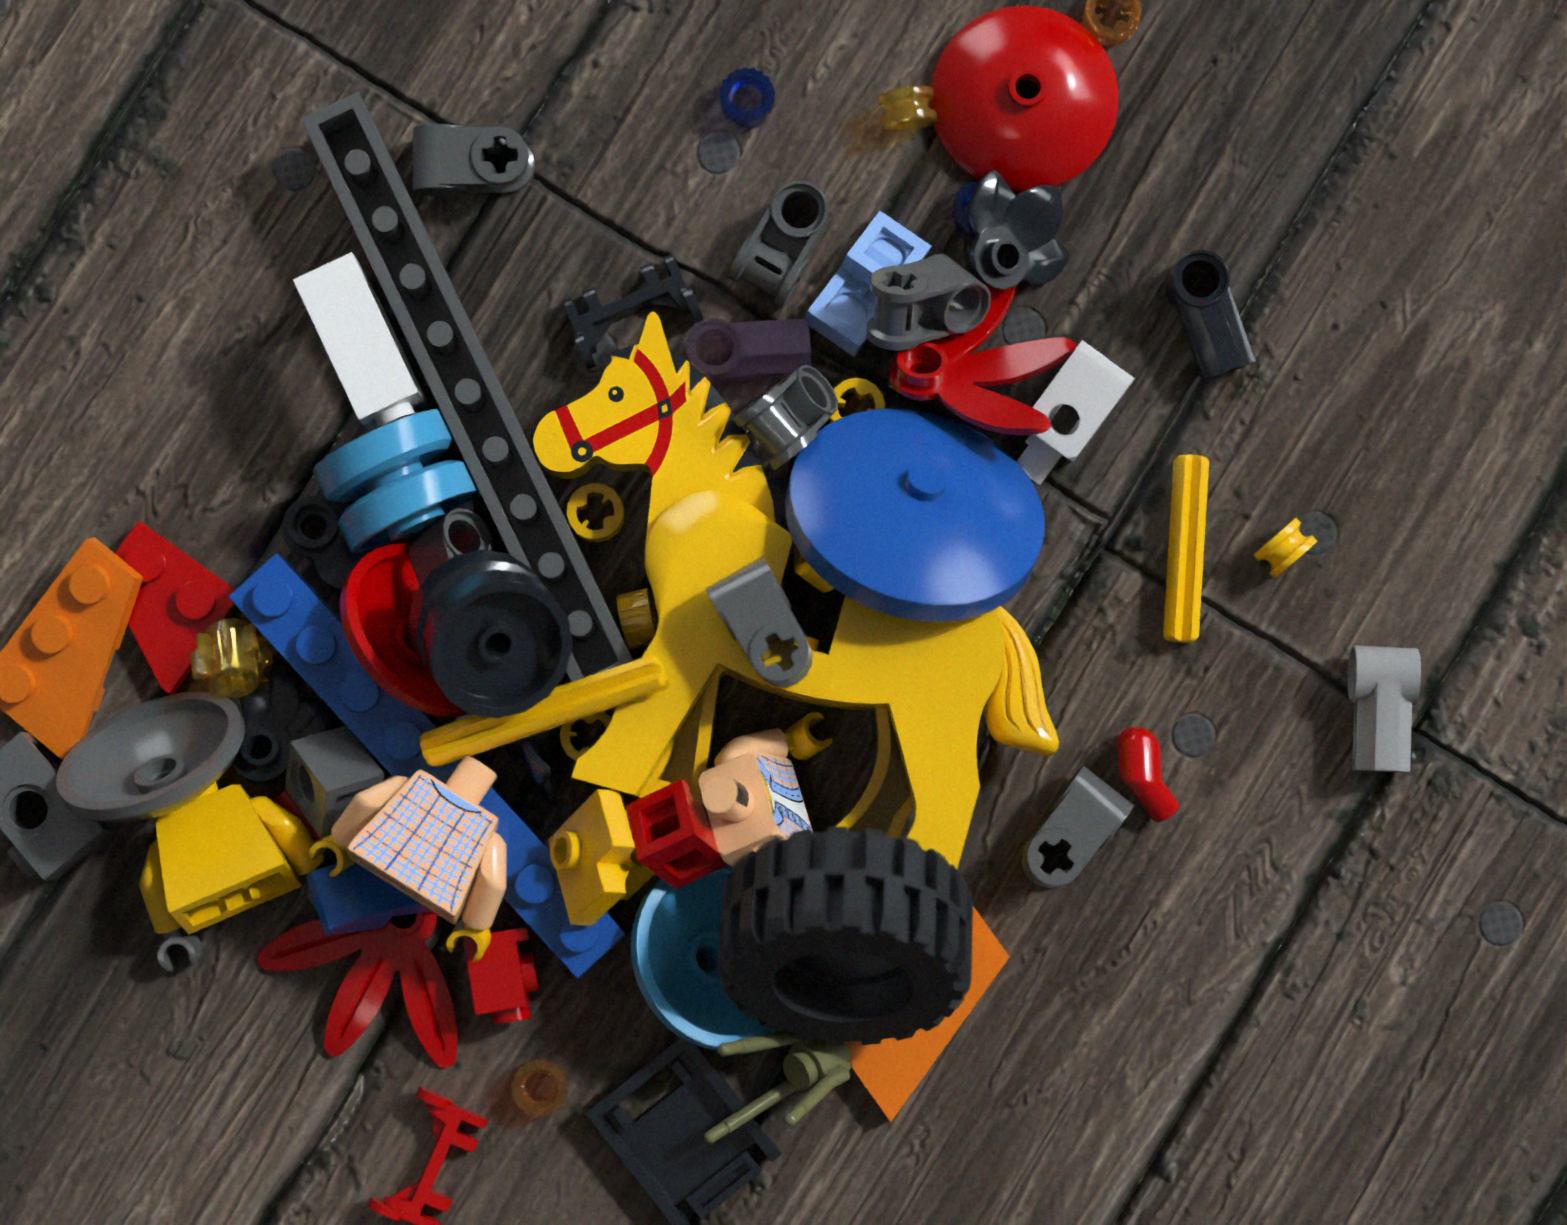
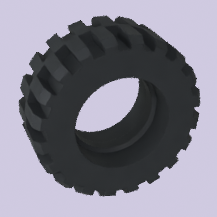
(845, 936)

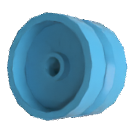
(395, 480)

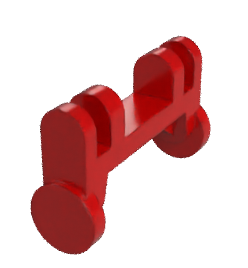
(445, 1120)

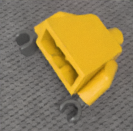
(219, 861)

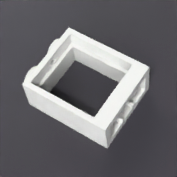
(361, 342)

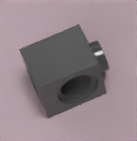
(327, 773)

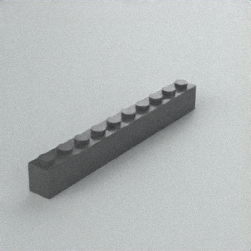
(462, 376)

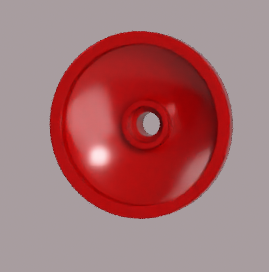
(1023, 139)
(375, 623)

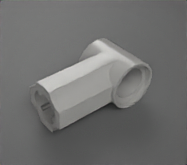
(1383, 689)

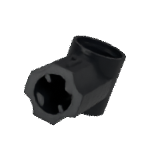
(1211, 321)

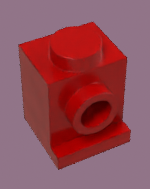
(674, 835)
(503, 976)

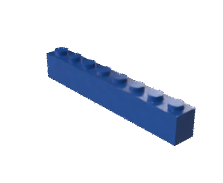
(315, 645)

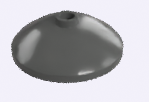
(151, 758)

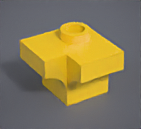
(596, 858)

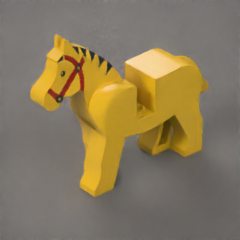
(717, 516)

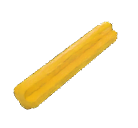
(1186, 548)

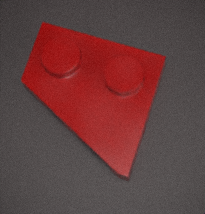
(172, 604)

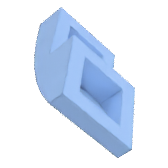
(847, 301)

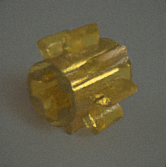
(231, 658)

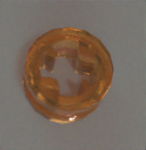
(1121, 31)

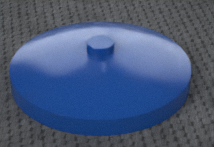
(914, 515)

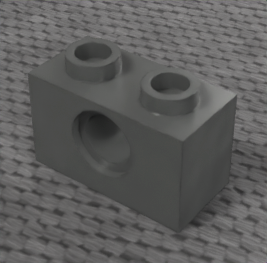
(63, 836)

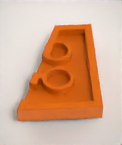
(65, 647)
(897, 1067)

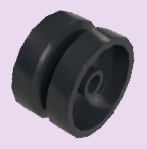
(490, 633)

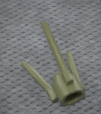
(807, 1066)

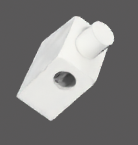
(1093, 389)

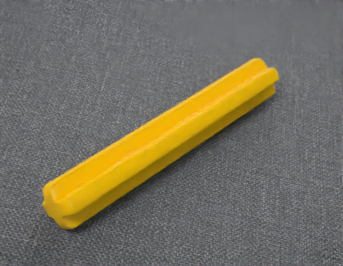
(562, 706)

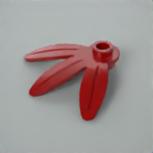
(956, 376)
(370, 980)

